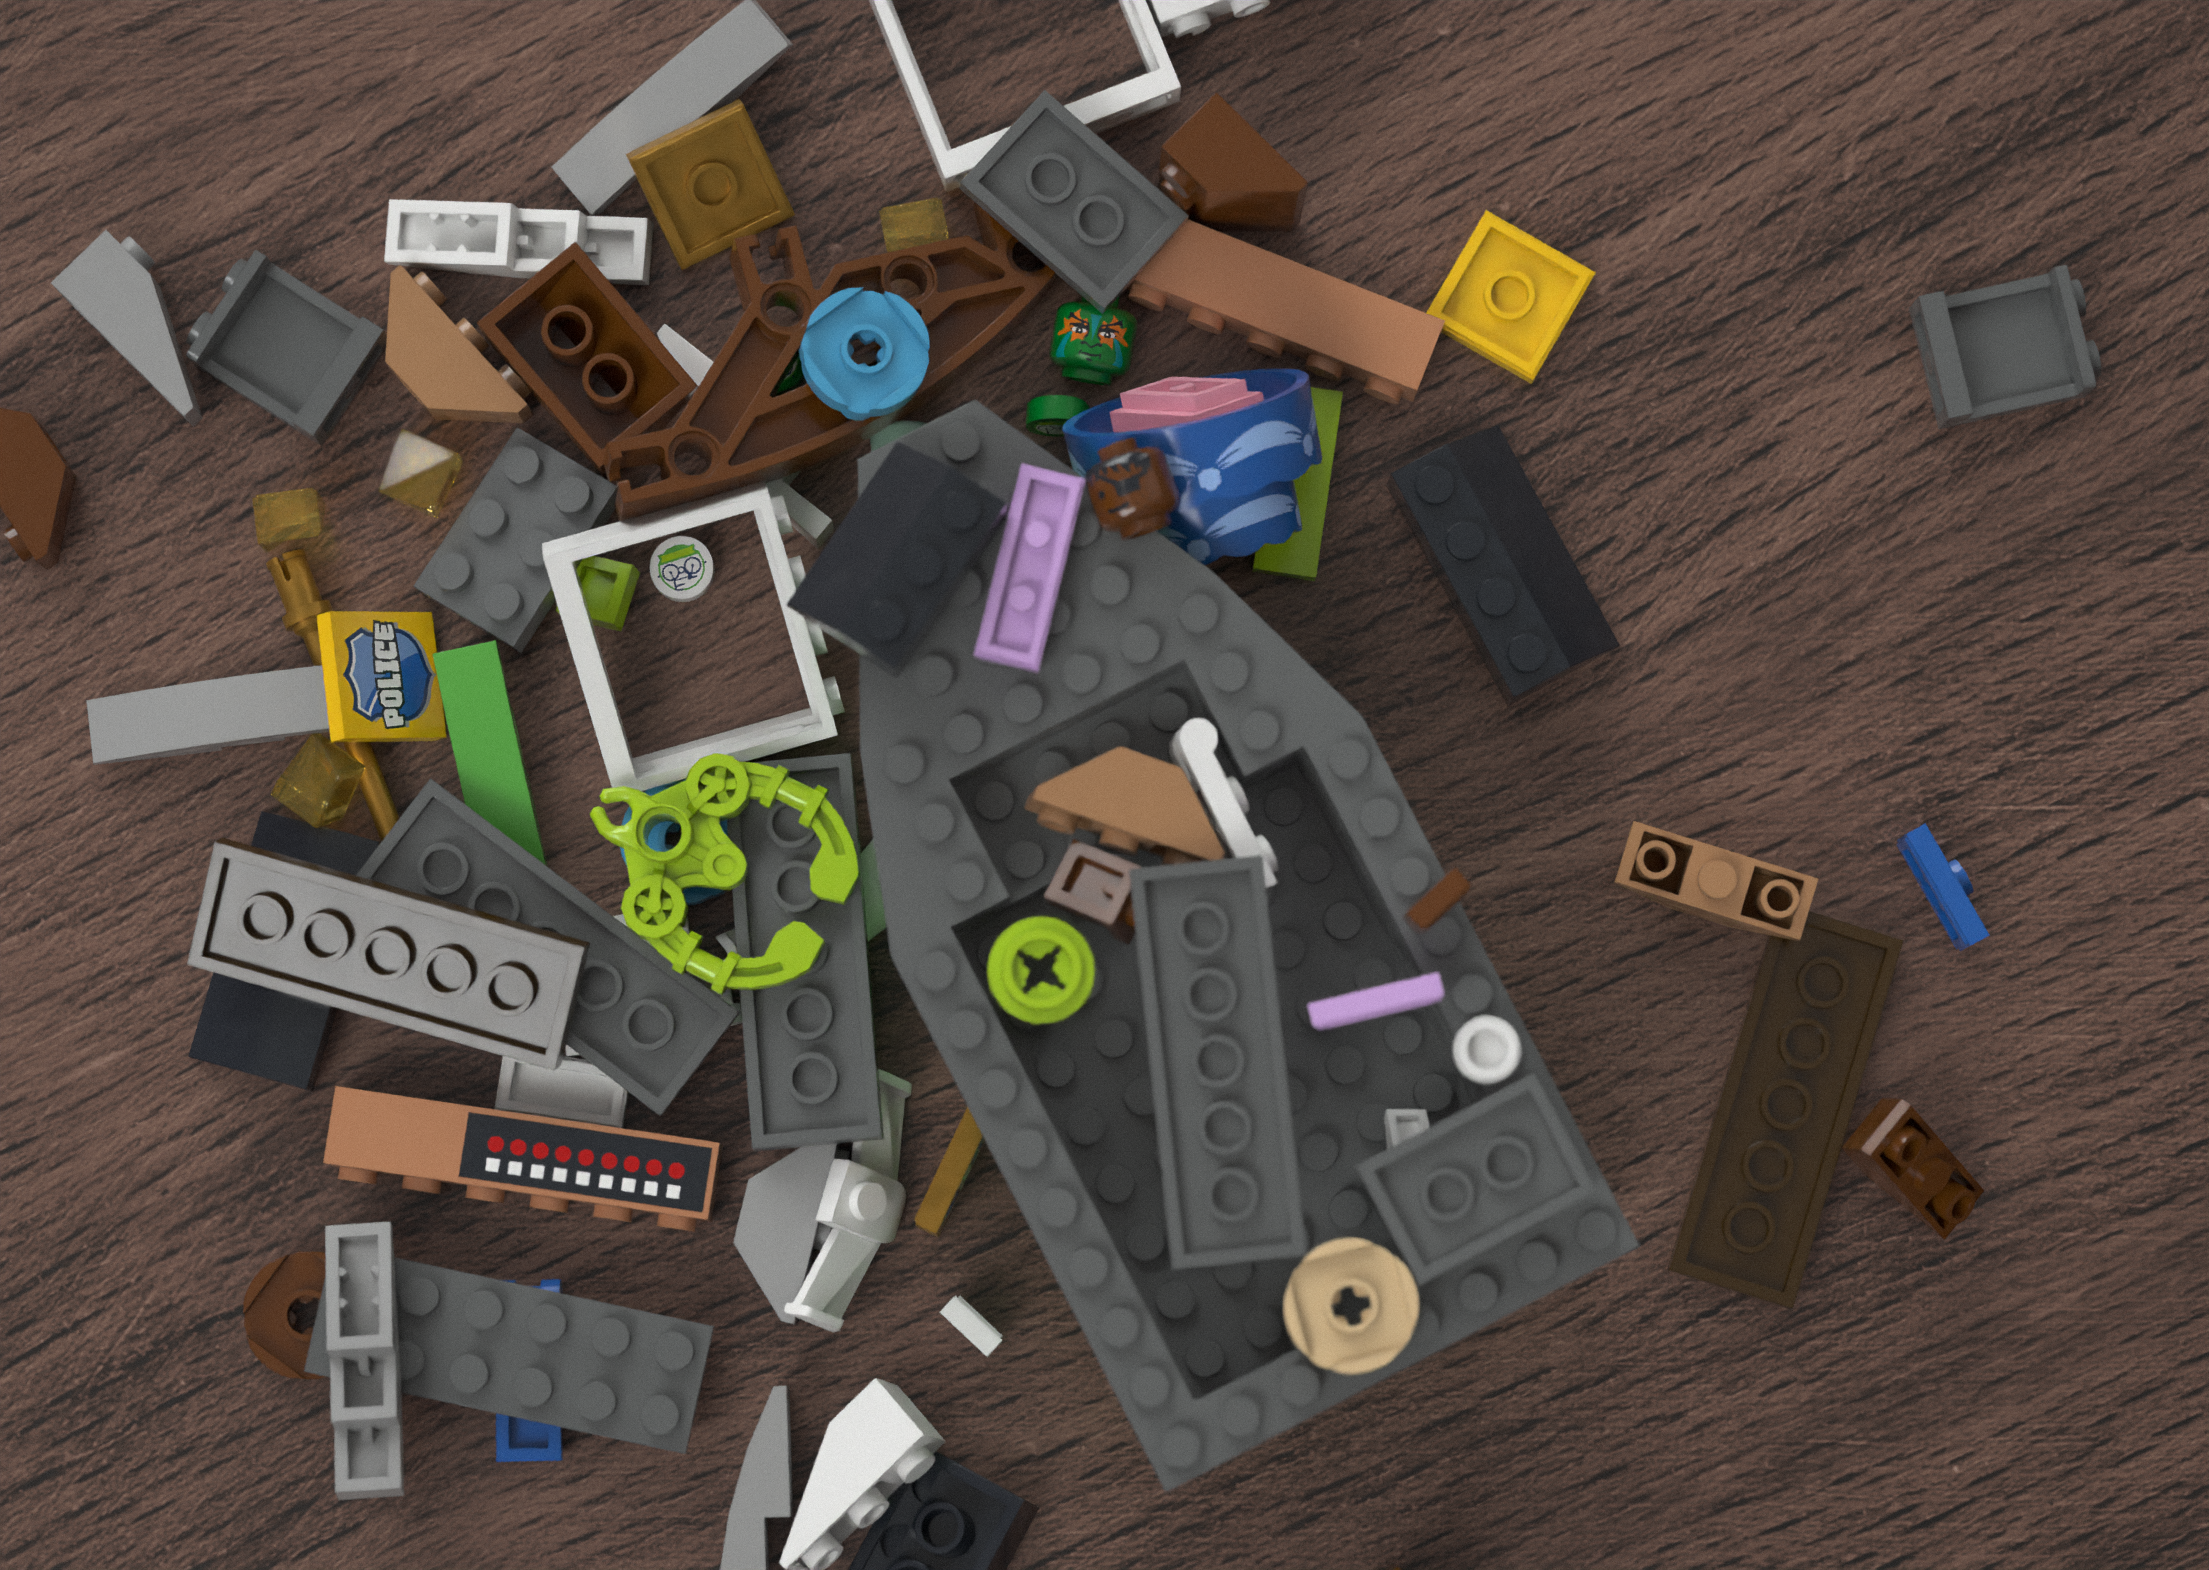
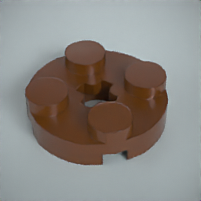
(270, 1314)

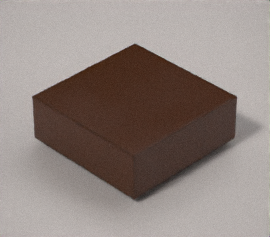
(1437, 902)

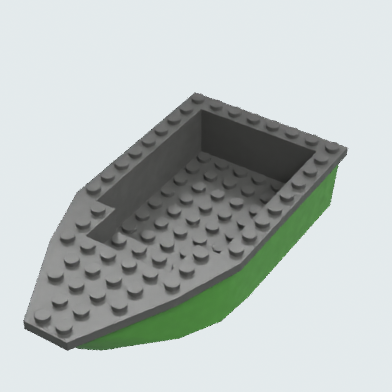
(1069, 1103)

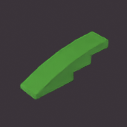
(488, 742)

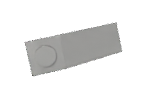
(127, 307)

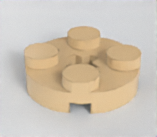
(1371, 1273)

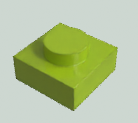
(607, 590)

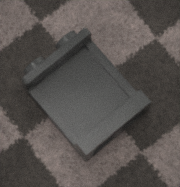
(286, 347)
(2005, 347)

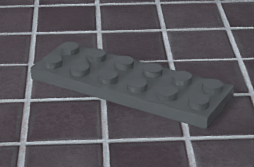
(631, 1009)
(813, 1037)
(1217, 1062)
(542, 1356)

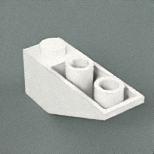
(861, 1462)

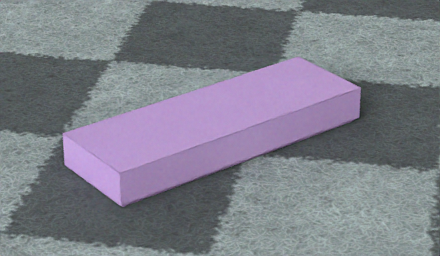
(1029, 568)

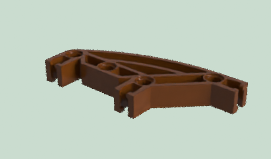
(746, 436)

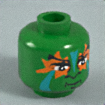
(1092, 344)

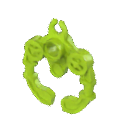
(706, 857)

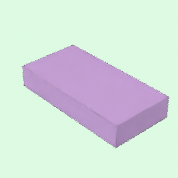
(1376, 1002)

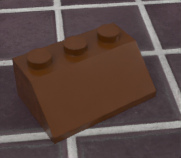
(1229, 174)
(587, 355)

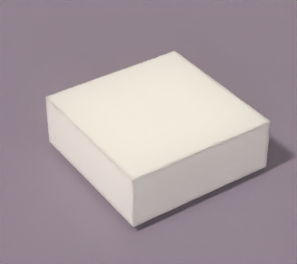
(972, 1325)

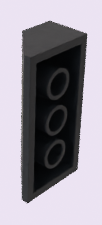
(1501, 563)

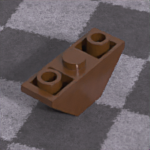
(33, 488)
(1913, 1165)

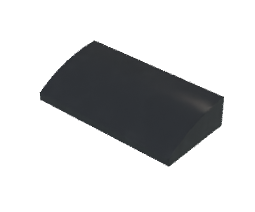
(265, 1028)
(947, 1523)

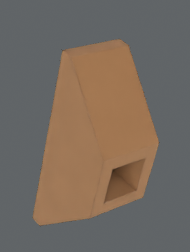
(444, 360)
(1132, 807)
(1715, 883)

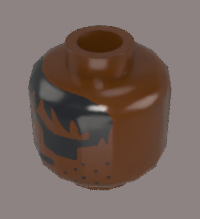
(1132, 489)

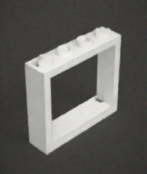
(1097, 111)
(741, 743)

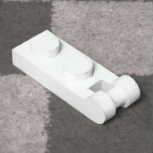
(1219, 796)

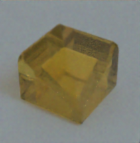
(913, 224)
(420, 473)
(287, 516)
(319, 781)

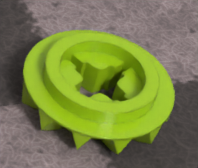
(1036, 938)

